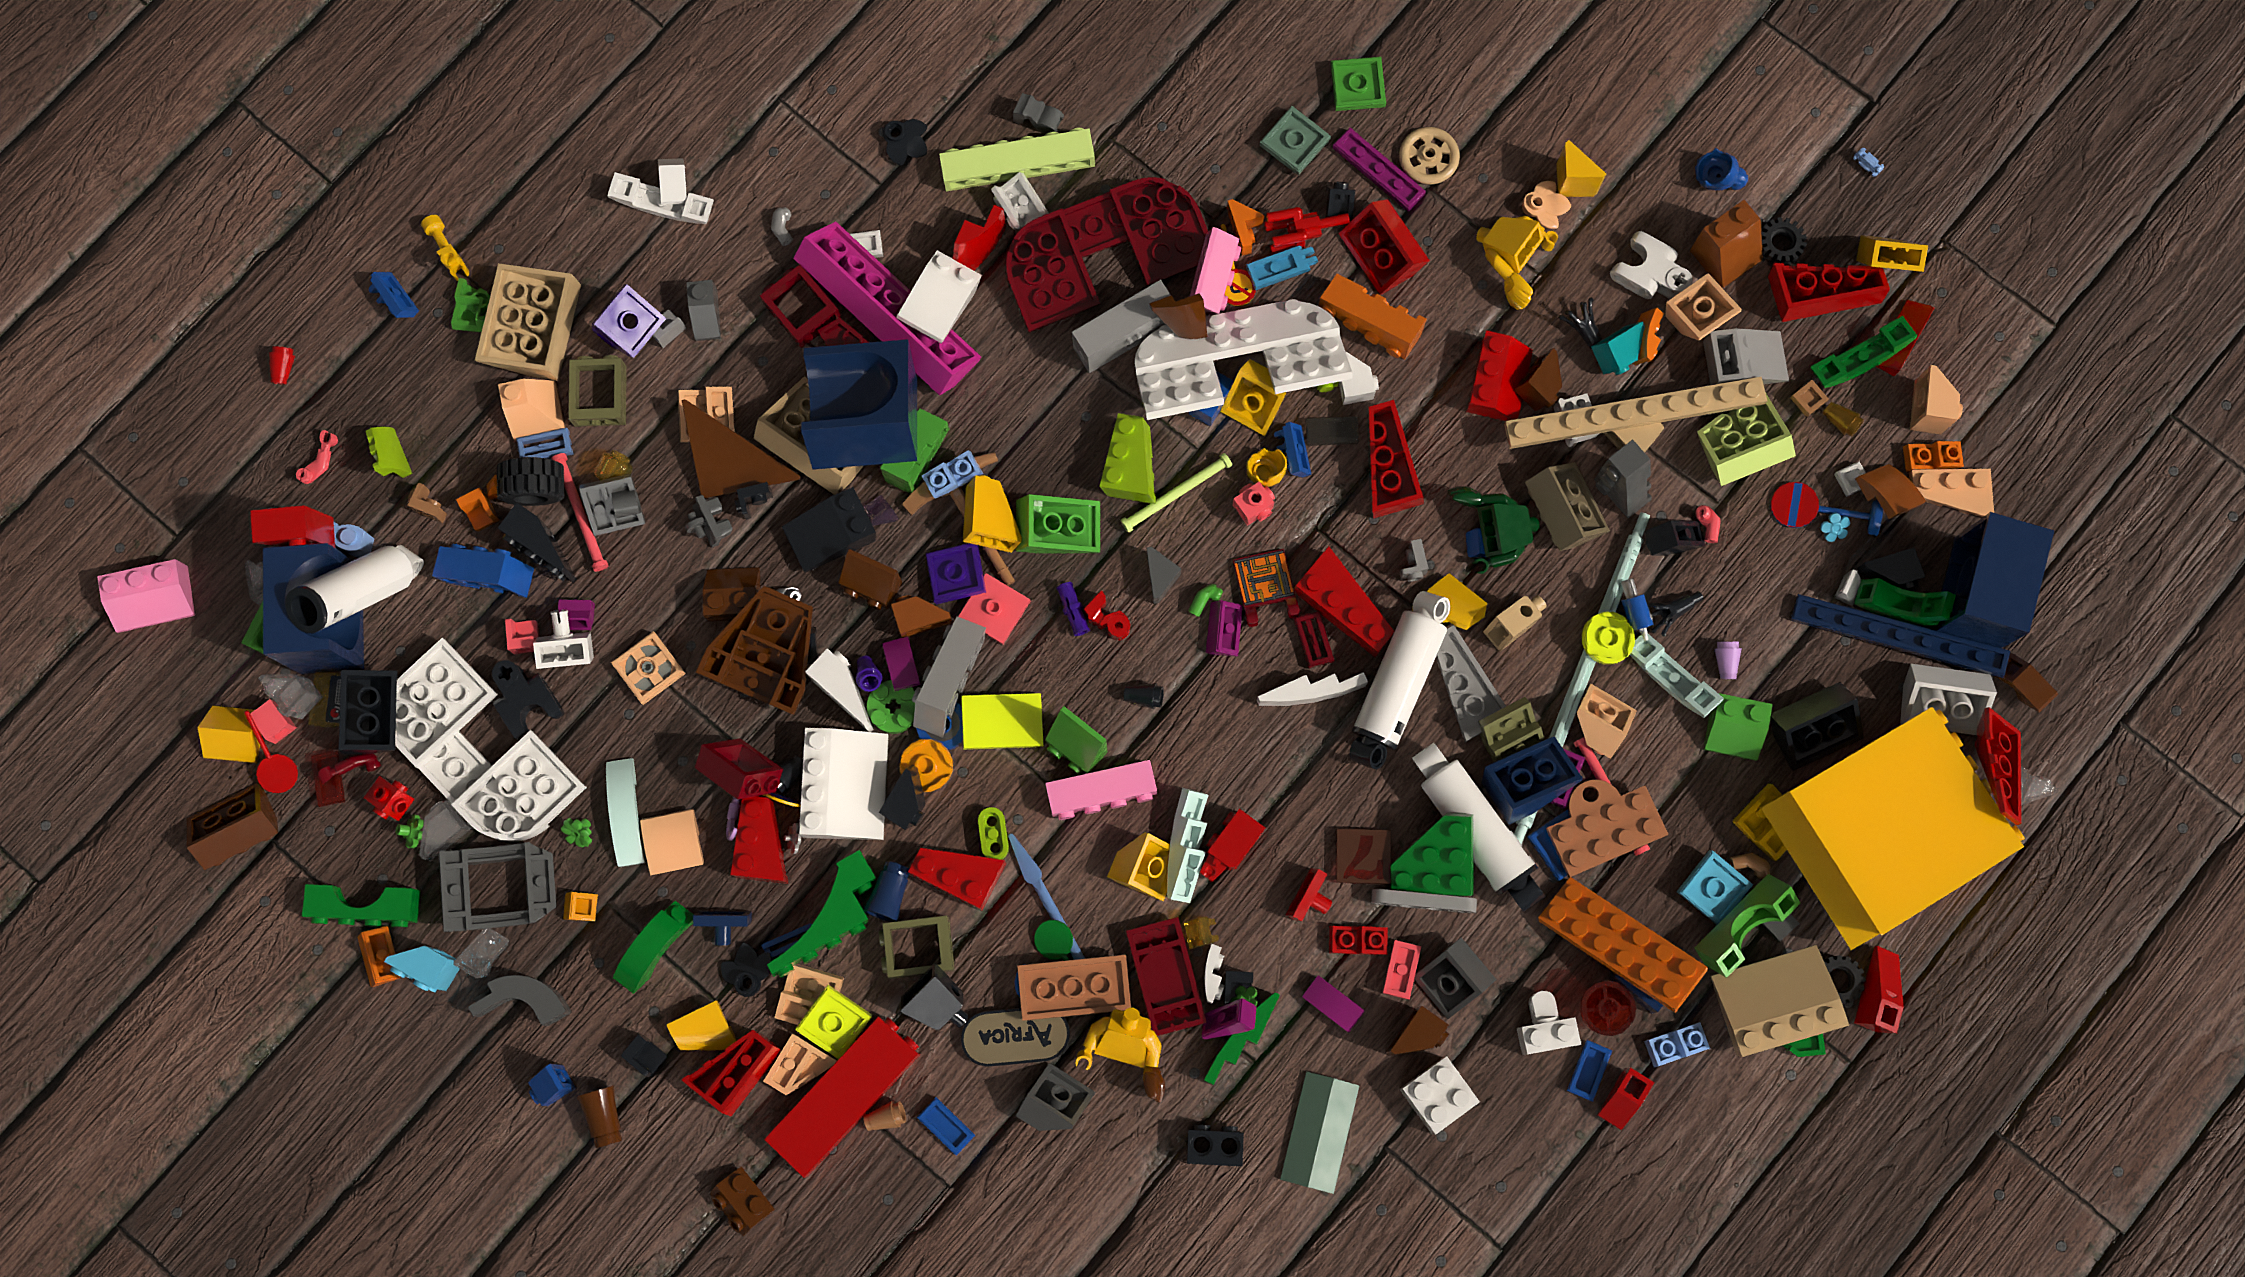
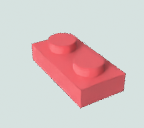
(1401, 969)

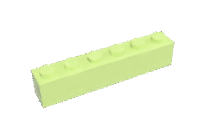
(1005, 159)

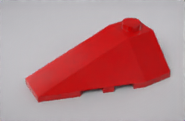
(2000, 755)

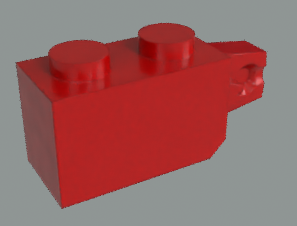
(1231, 845)

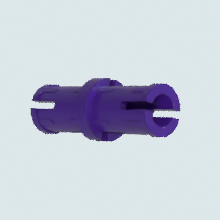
(1073, 609)

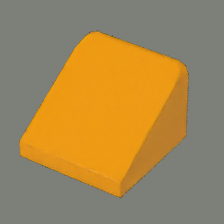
(580, 906)

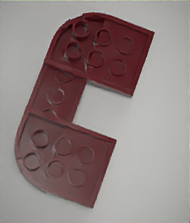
(1048, 252)

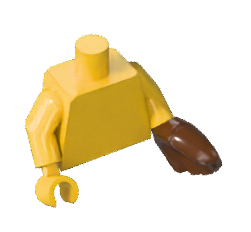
(1127, 1039)

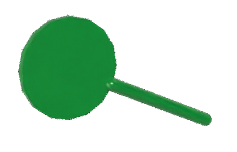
(1054, 940)

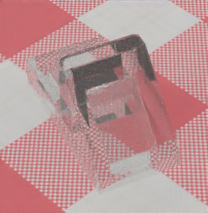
(481, 953)

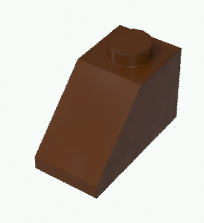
(1541, 381)

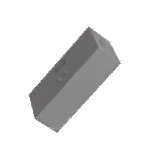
(1118, 328)

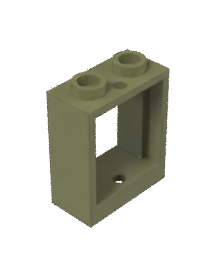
(598, 416)
(945, 945)

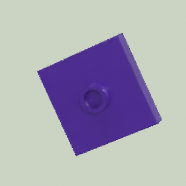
(955, 573)

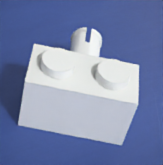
(563, 646)

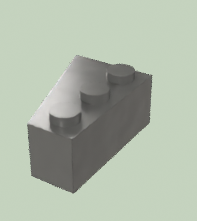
(1626, 478)

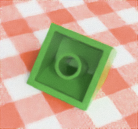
(1738, 727)

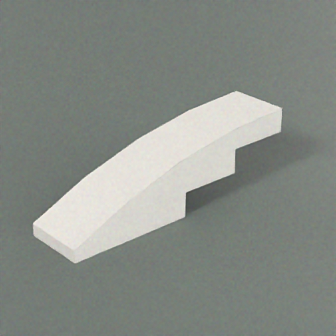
(1302, 692)

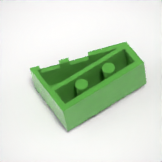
(930, 435)

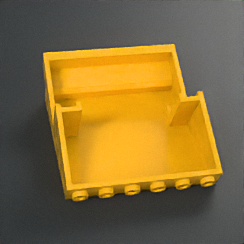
(1893, 827)

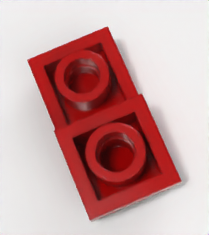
(1358, 940)

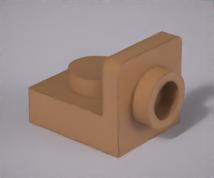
(425, 506)

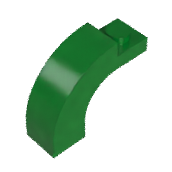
(1904, 605)
(650, 945)

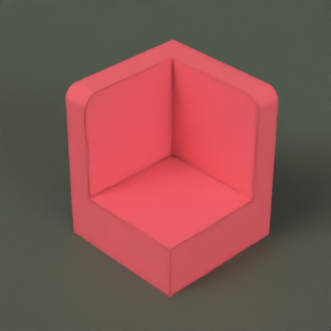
(521, 635)
(271, 722)

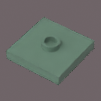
(1295, 140)

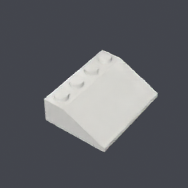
(843, 784)

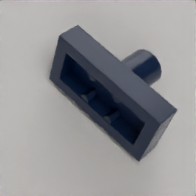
(722, 923)

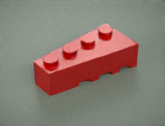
(1341, 600)

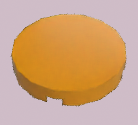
(932, 760)

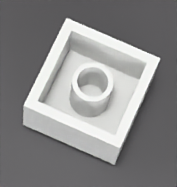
(1439, 1095)

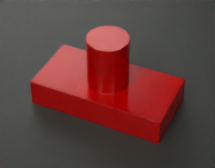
(1309, 896)

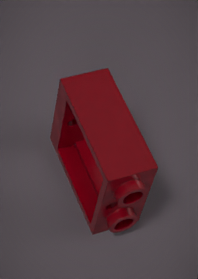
(808, 330)
(738, 768)

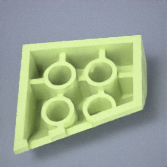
(1746, 442)

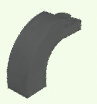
(541, 996)

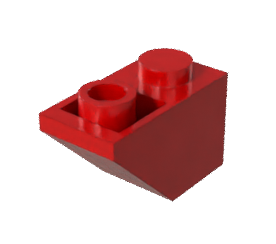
(1625, 1098)

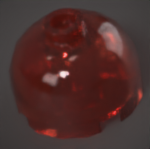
(1607, 1008)

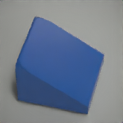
(1475, 544)

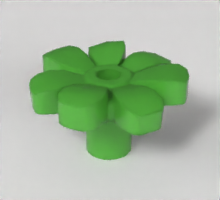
(411, 831)
(577, 832)

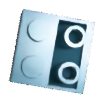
(427, 965)

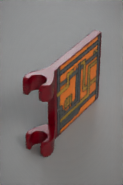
(1265, 581)

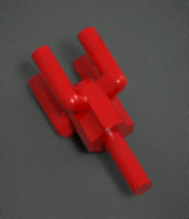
(1299, 226)

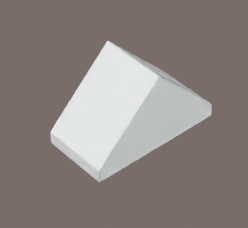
(672, 181)

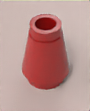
(280, 363)

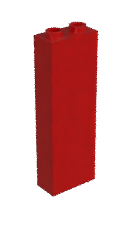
(843, 1096)

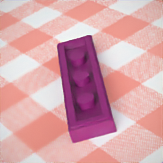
(1379, 169)

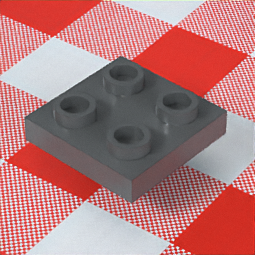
(612, 504)

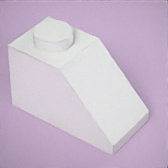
(1361, 386)

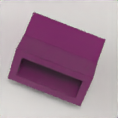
(579, 613)

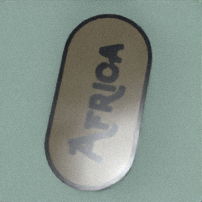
(1005, 1039)

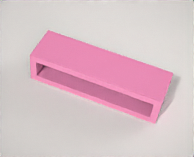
(1101, 789)

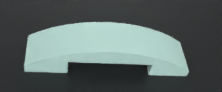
(1673, 677)
(624, 812)

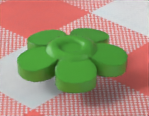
(1248, 994)

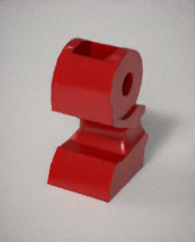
(1117, 622)

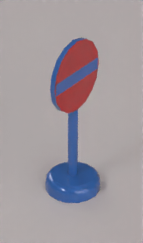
(1798, 505)

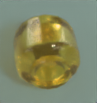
(612, 465)

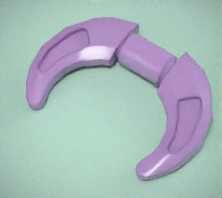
(732, 816)

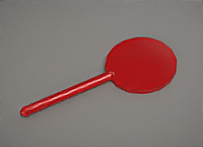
(277, 771)

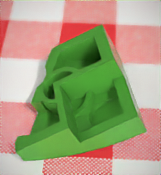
(469, 307)

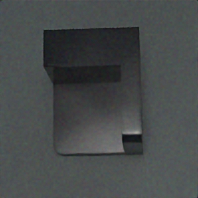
(1233, 980)
(644, 1055)

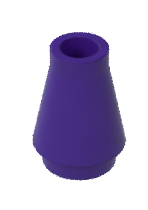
(868, 675)

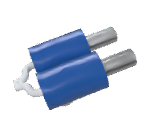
(1636, 608)

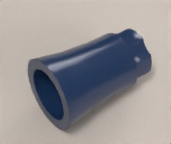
(888, 892)

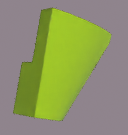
(387, 452)

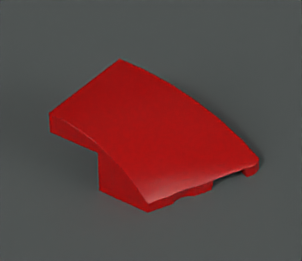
(977, 242)

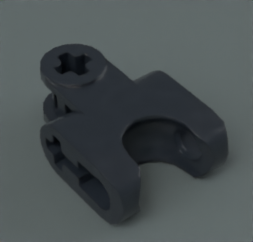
(522, 696)

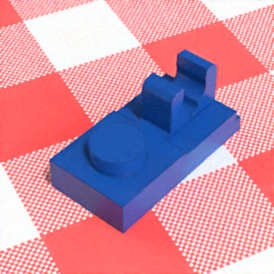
(392, 294)
(1295, 448)

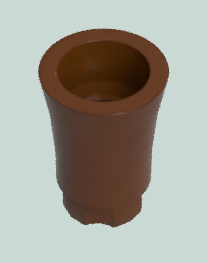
(601, 1115)

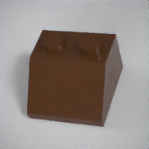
(869, 580)
(728, 592)
(1420, 1032)

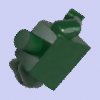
(1503, 525)

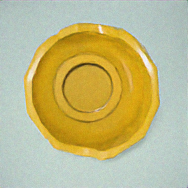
(1267, 467)

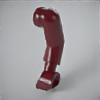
(342, 767)

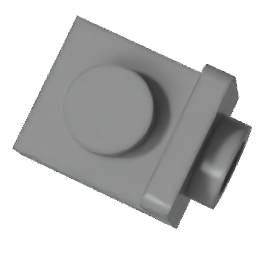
(1415, 557)

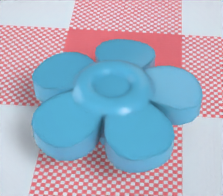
(1835, 527)

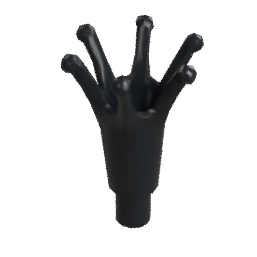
(1586, 326)
(1674, 609)

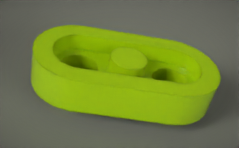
(993, 835)

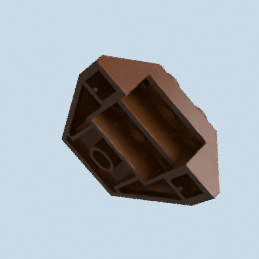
(764, 650)

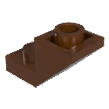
(2028, 683)

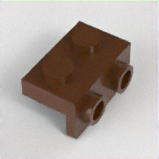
(741, 1201)

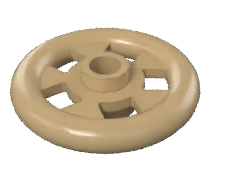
(1418, 172)

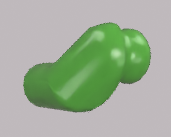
(1203, 596)

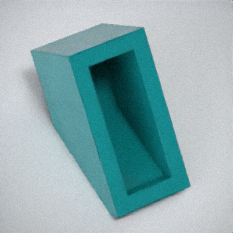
(1619, 349)

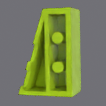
(1129, 461)

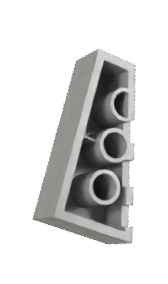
(947, 675)

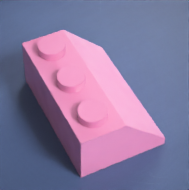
(1215, 269)
(147, 595)

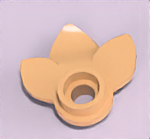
(1549, 204)

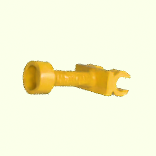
(449, 257)

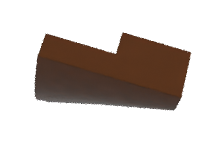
(1184, 316)

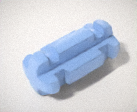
(1868, 162)

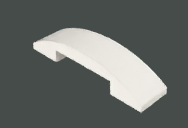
(648, 199)

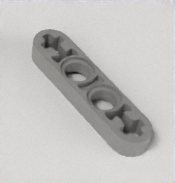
(1424, 901)

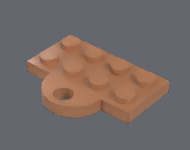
(1604, 827)

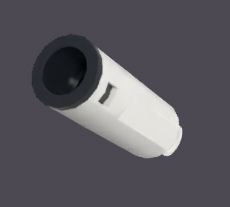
(351, 588)

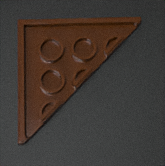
(726, 459)

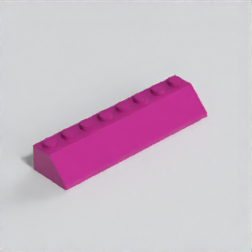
(876, 299)

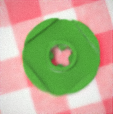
(882, 716)

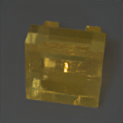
(1199, 932)

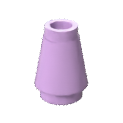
(1728, 659)

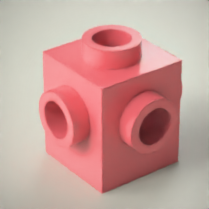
(1246, 505)

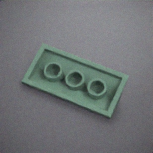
(1319, 1132)

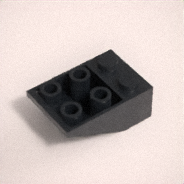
(535, 539)

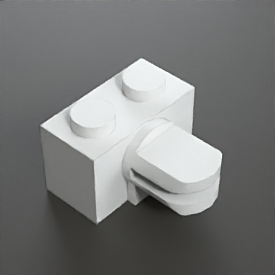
(1547, 1029)

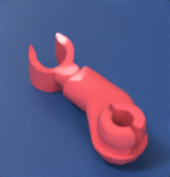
(321, 463)

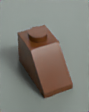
(918, 616)

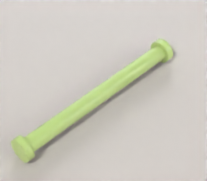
(1176, 492)

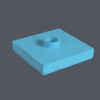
(1714, 887)

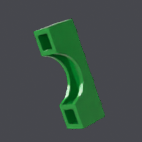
(328, 903)

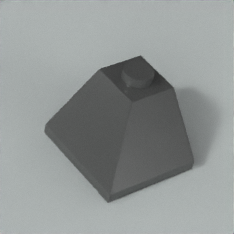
(1055, 1101)

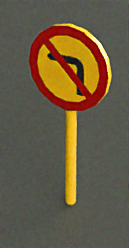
(1242, 288)

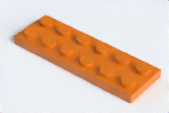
(1623, 944)

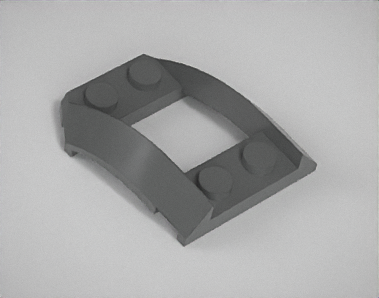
(456, 892)

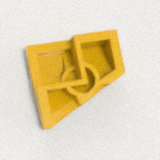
(702, 1029)

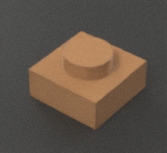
(1809, 398)

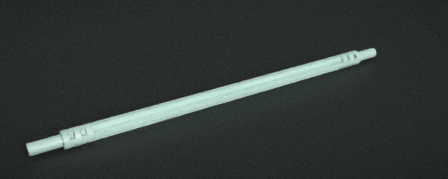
(1586, 663)

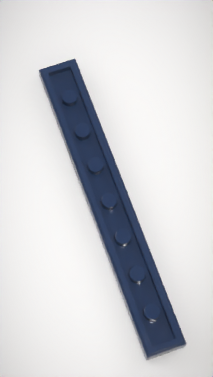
(1900, 635)

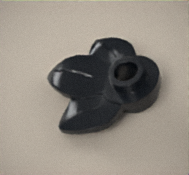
(907, 143)
(746, 966)

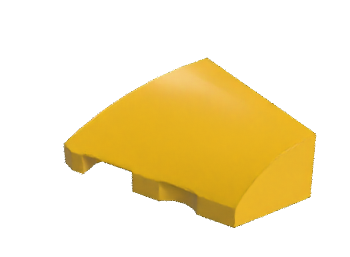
(1465, 605)

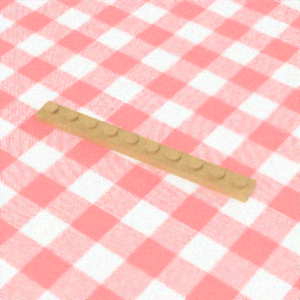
(1635, 412)

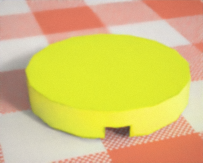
(1608, 638)

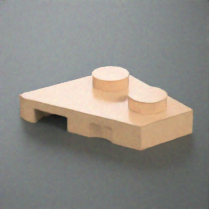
(797, 1065)

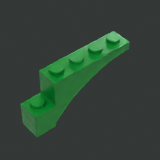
(837, 919)

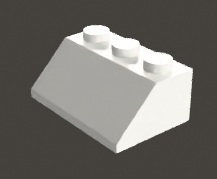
(1954, 692)

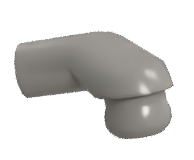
(778, 224)

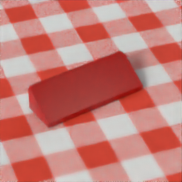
(1917, 317)

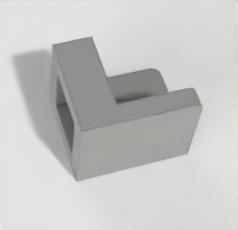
(669, 329)

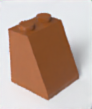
(1730, 244)

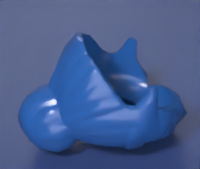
(1721, 164)

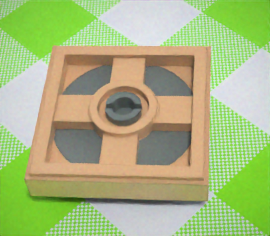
(648, 668)

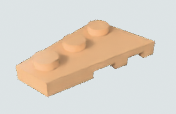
(1956, 488)

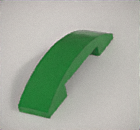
(1866, 355)

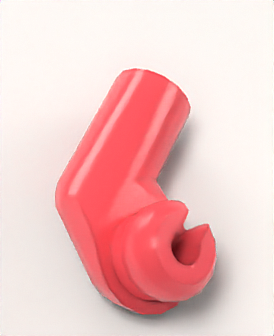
(1710, 521)

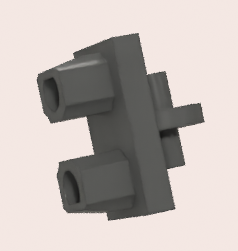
(704, 523)

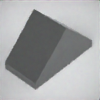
(1162, 573)

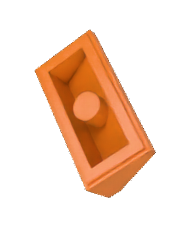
(375, 948)

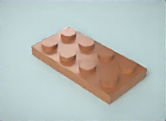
(1073, 987)

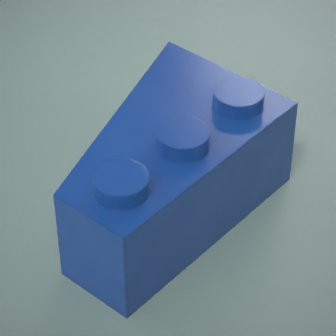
(483, 569)

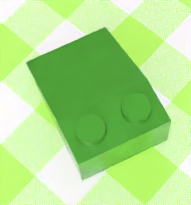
(1058, 525)
(1076, 742)

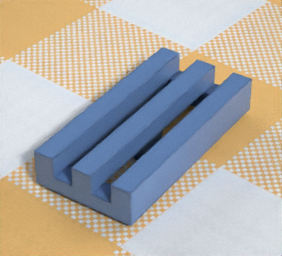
(546, 446)

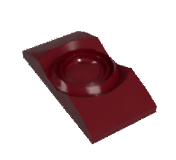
(1166, 976)

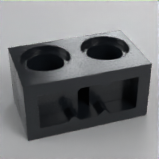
(1214, 1154)

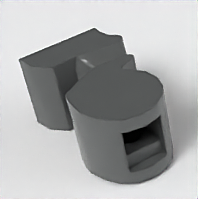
(1042, 117)

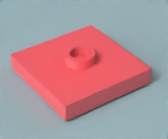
(996, 609)

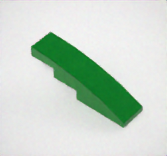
(1235, 1044)

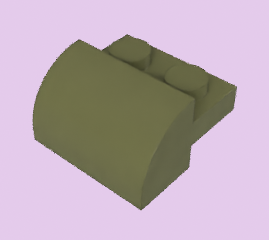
(1510, 730)

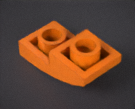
(1649, 340)
(1933, 456)

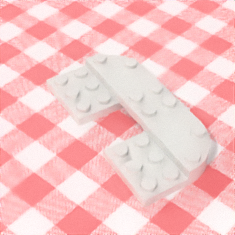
(1295, 336)
(502, 800)

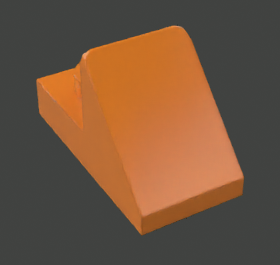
(1242, 221)

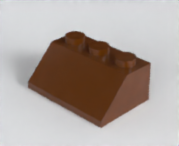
(231, 826)

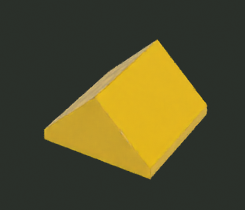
(1577, 173)
(228, 735)

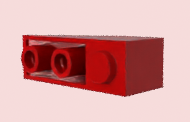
(1882, 996)

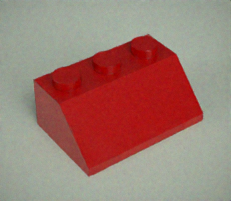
(1383, 246)
(1498, 371)

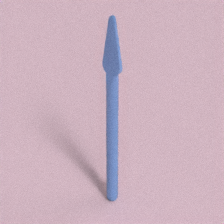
(1032, 875)

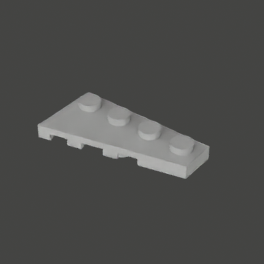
(1466, 684)

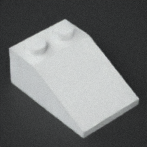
(939, 296)
(833, 676)

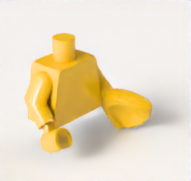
(1508, 250)

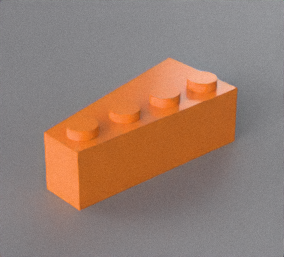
(1372, 316)

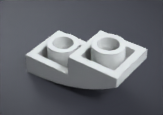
(1212, 983)

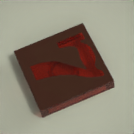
(1363, 856)

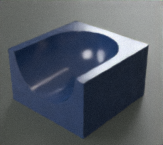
(861, 404)
(1996, 579)
(327, 650)

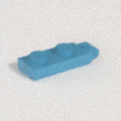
(1281, 266)

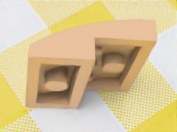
(713, 401)
(671, 841)
(802, 990)

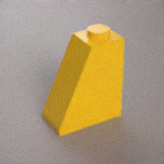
(1891, 253)
(989, 516)

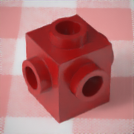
(389, 798)

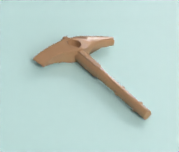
(923, 495)

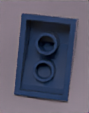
(1530, 779)

